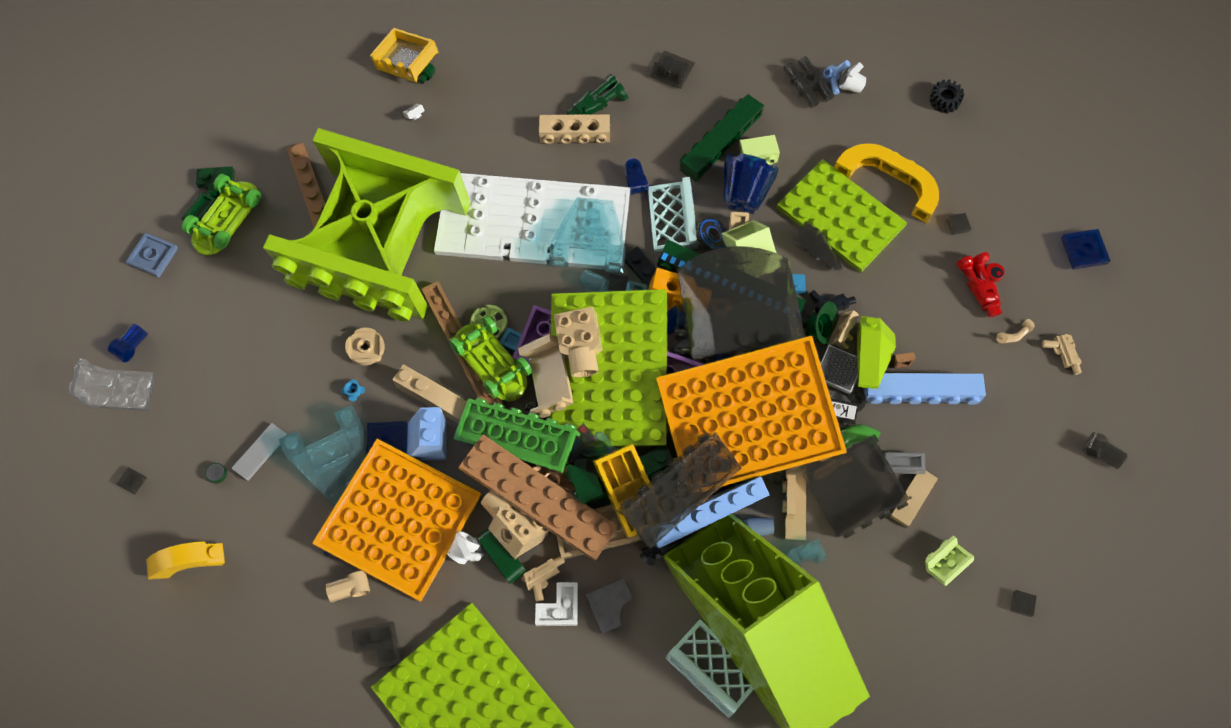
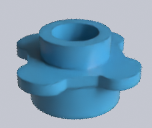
(347, 390)

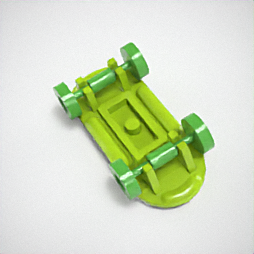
(223, 217)
(490, 360)

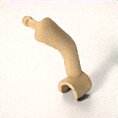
(1028, 326)

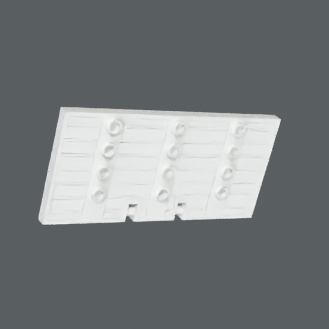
(522, 217)

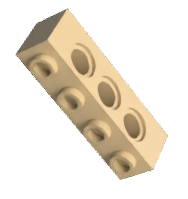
(588, 128)

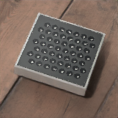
(839, 369)

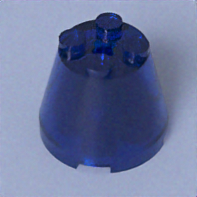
(747, 181)

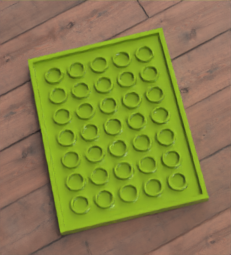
(624, 393)
(466, 681)

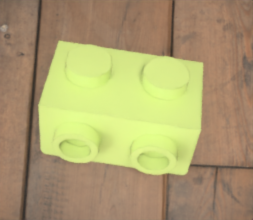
(948, 561)

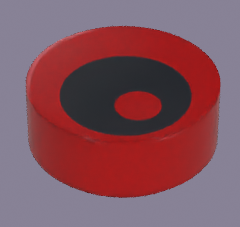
(995, 271)

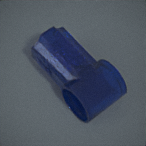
(125, 346)

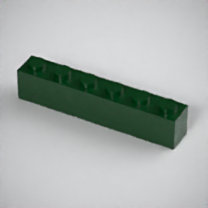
(721, 137)

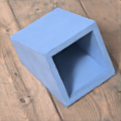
(427, 435)

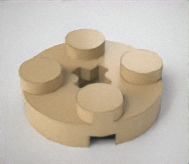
(357, 340)

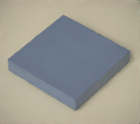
(152, 255)

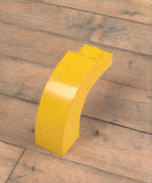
(184, 556)

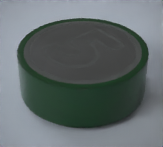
(216, 473)

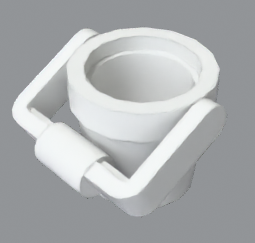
(851, 79)
(465, 548)

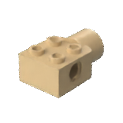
(579, 340)
(511, 526)

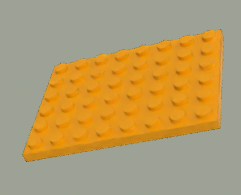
(762, 405)

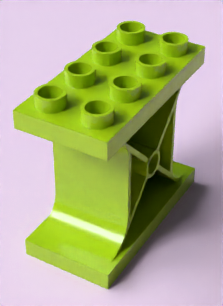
(369, 225)

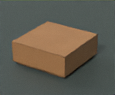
(903, 360)

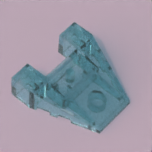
(589, 226)
(332, 460)

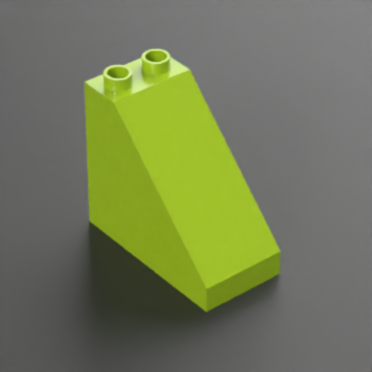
(770, 623)

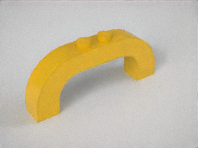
(897, 167)

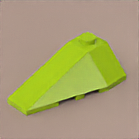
(874, 351)

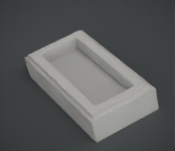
(906, 462)

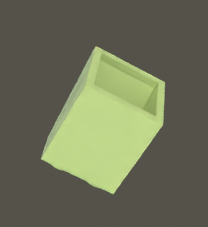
(749, 235)

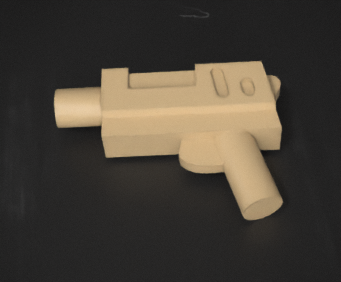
(1065, 347)
(537, 577)

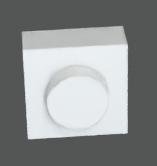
(414, 112)

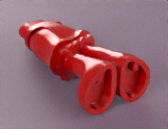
(982, 288)

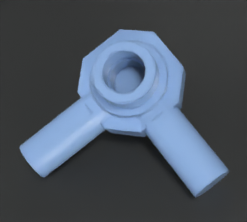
(832, 74)

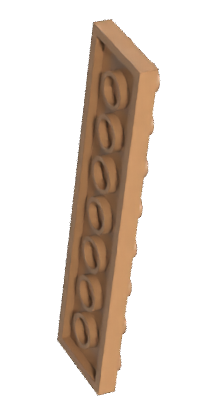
(538, 497)

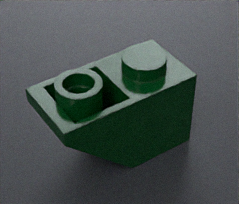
(587, 485)

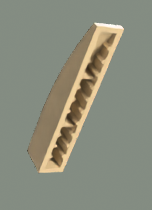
(429, 392)

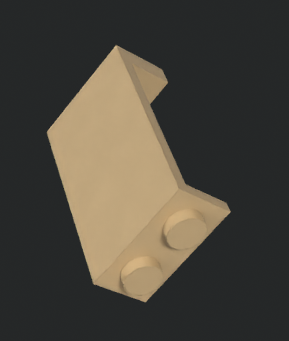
(548, 374)

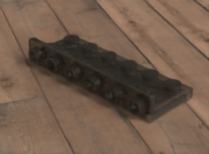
(679, 488)

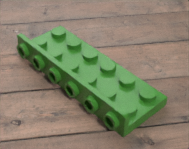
(524, 436)

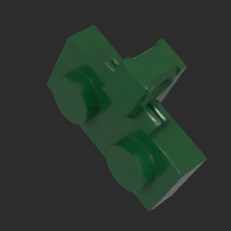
(206, 177)

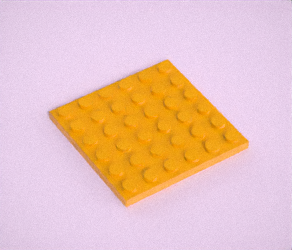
(397, 519)

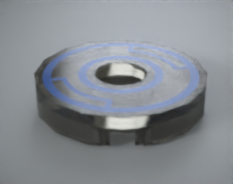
(703, 236)

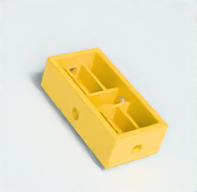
(621, 477)

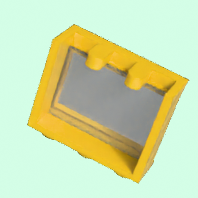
(404, 54)

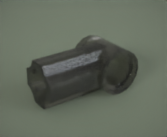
(1099, 447)

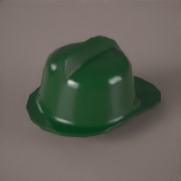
(822, 324)

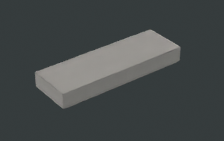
(259, 452)

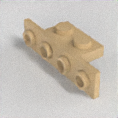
(795, 503)

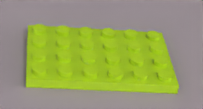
(846, 213)

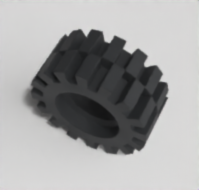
(948, 88)

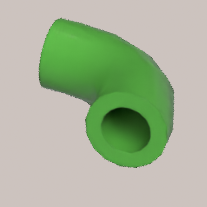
(855, 433)

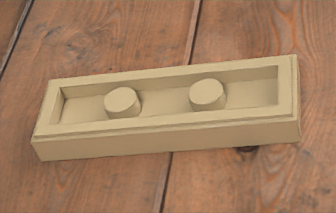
(918, 490)

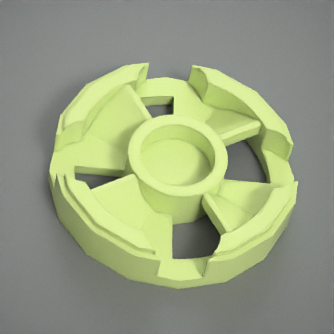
(491, 311)

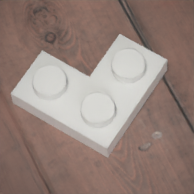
(560, 613)

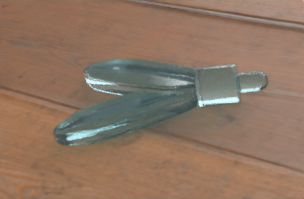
(603, 448)

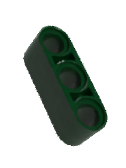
(507, 565)

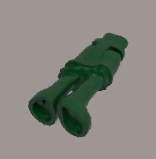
(593, 102)

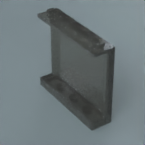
(856, 487)

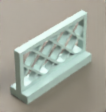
(687, 210)
(700, 678)

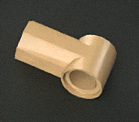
(355, 586)

